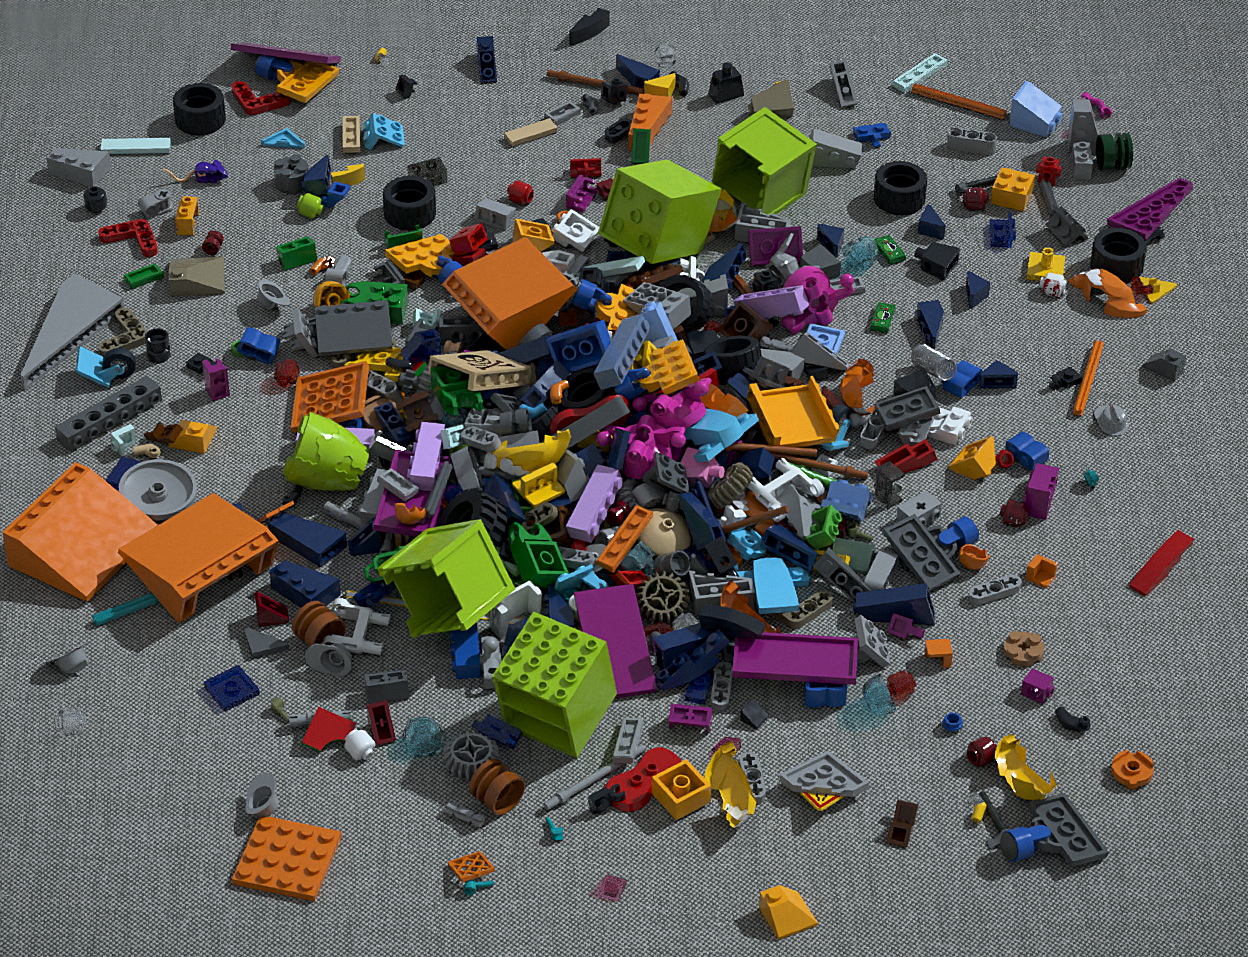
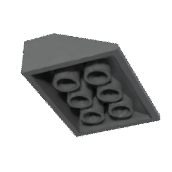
(353, 328)

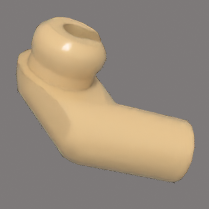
(147, 449)

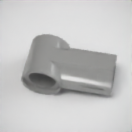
(339, 271)

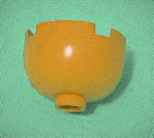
(330, 294)

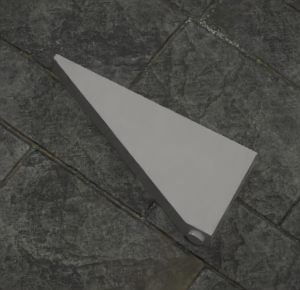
(74, 318)

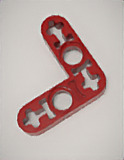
(258, 105)
(112, 234)

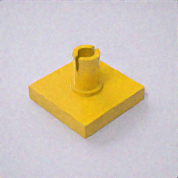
(1044, 263)

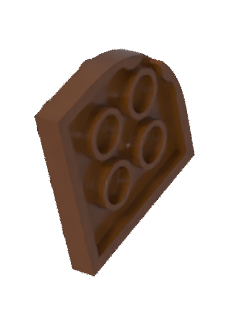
(651, 277)

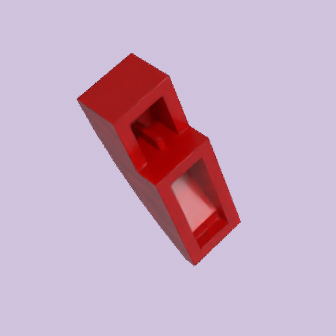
(910, 458)

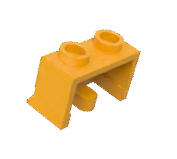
(184, 219)

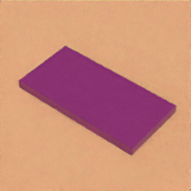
(285, 53)
(385, 517)
(615, 618)
(796, 658)

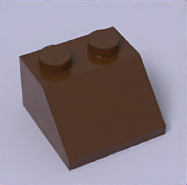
(745, 322)

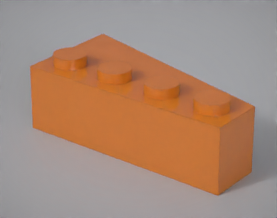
(650, 113)

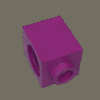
(1037, 686)

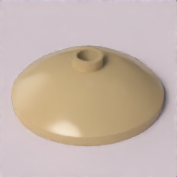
(664, 538)

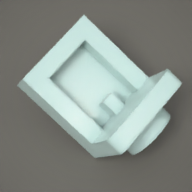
(430, 320)
(122, 439)

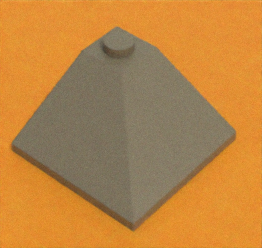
(197, 276)

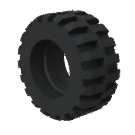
(476, 505)

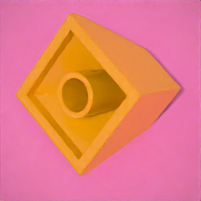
(537, 233)
(194, 436)
(975, 459)
(785, 911)

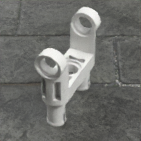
(791, 475)
(364, 617)

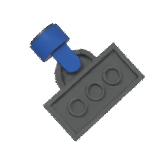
(931, 549)
(1054, 829)

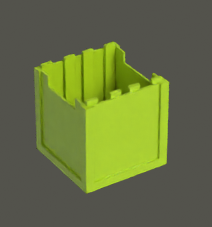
(773, 150)
(448, 577)

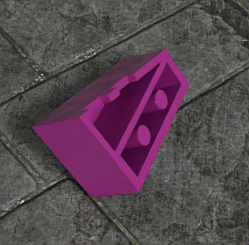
(1040, 490)

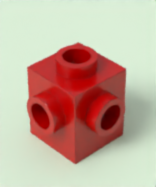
(1049, 169)

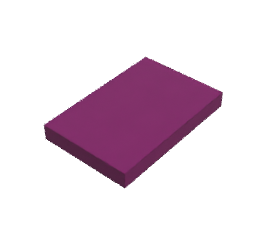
(766, 242)

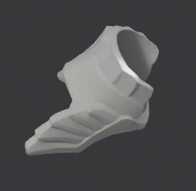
(784, 264)

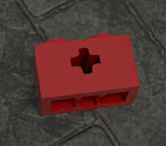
(468, 239)

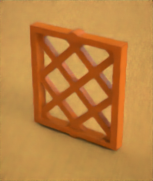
(275, 512)
(474, 874)

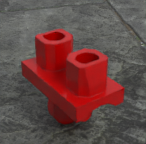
(585, 167)

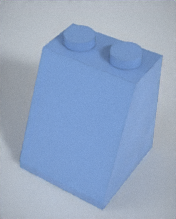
(1034, 111)
(658, 322)

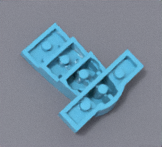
(717, 432)
(775, 585)

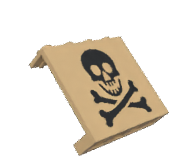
(485, 369)

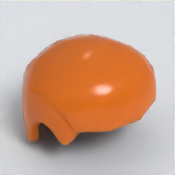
(409, 516)
(973, 557)

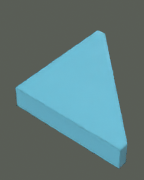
(284, 138)

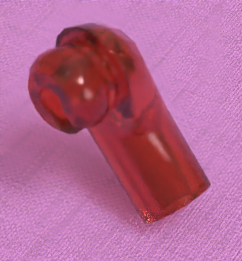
(1139, 288)
(712, 325)
(657, 627)

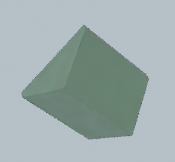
(859, 553)

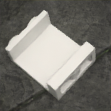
(522, 599)

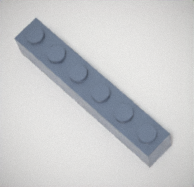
(621, 351)

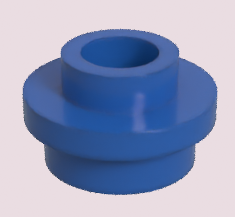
(952, 722)

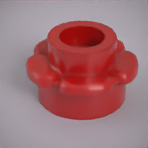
(1009, 459)

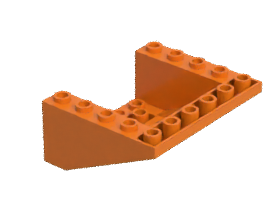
(510, 291)
(74, 533)
(197, 551)

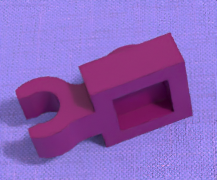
(903, 627)

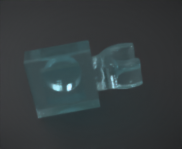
(642, 557)

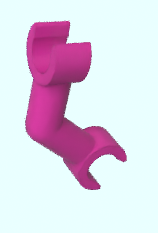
(1104, 110)

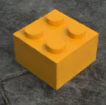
(1012, 189)
(681, 789)

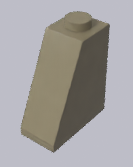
(776, 99)

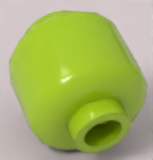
(309, 205)

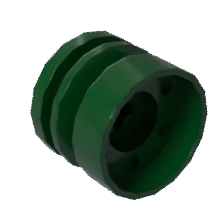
(1114, 151)

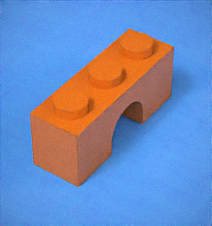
(717, 400)

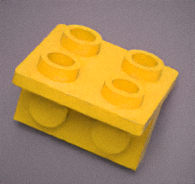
(539, 485)

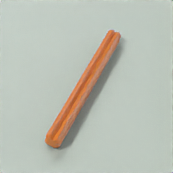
(959, 101)
(1088, 378)

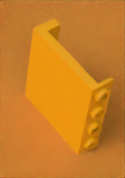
(793, 415)

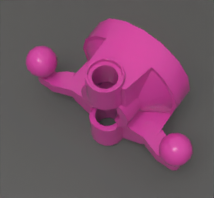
(820, 296)
(678, 408)
(644, 441)

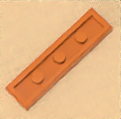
(624, 538)

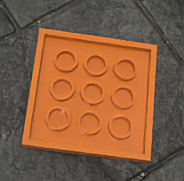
(332, 394)
(287, 858)

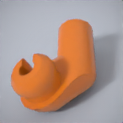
(322, 264)
(556, 391)

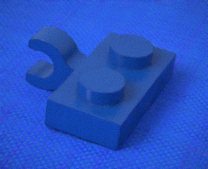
(872, 133)

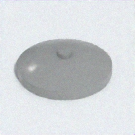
(159, 488)

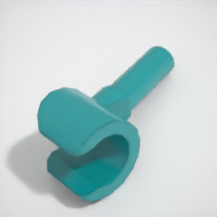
(556, 833)
(471, 885)

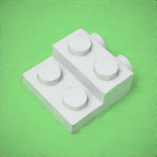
(574, 231)
(950, 425)

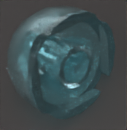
(861, 253)
(877, 697)
(422, 737)

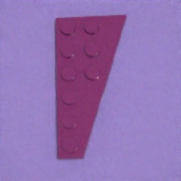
(1151, 210)

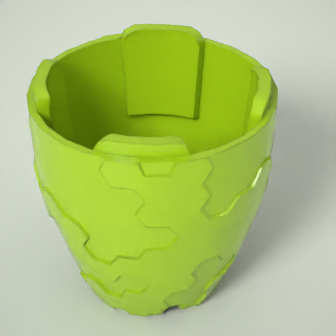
(325, 456)

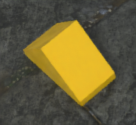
(661, 86)

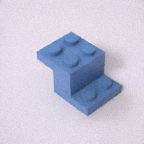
(848, 499)

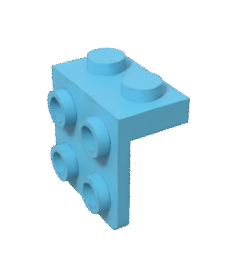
(382, 128)

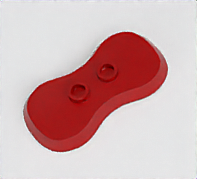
(569, 416)
(638, 781)

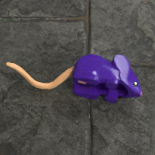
(204, 172)

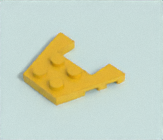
(377, 359)

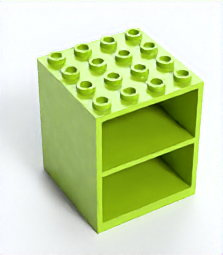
(659, 211)
(555, 684)

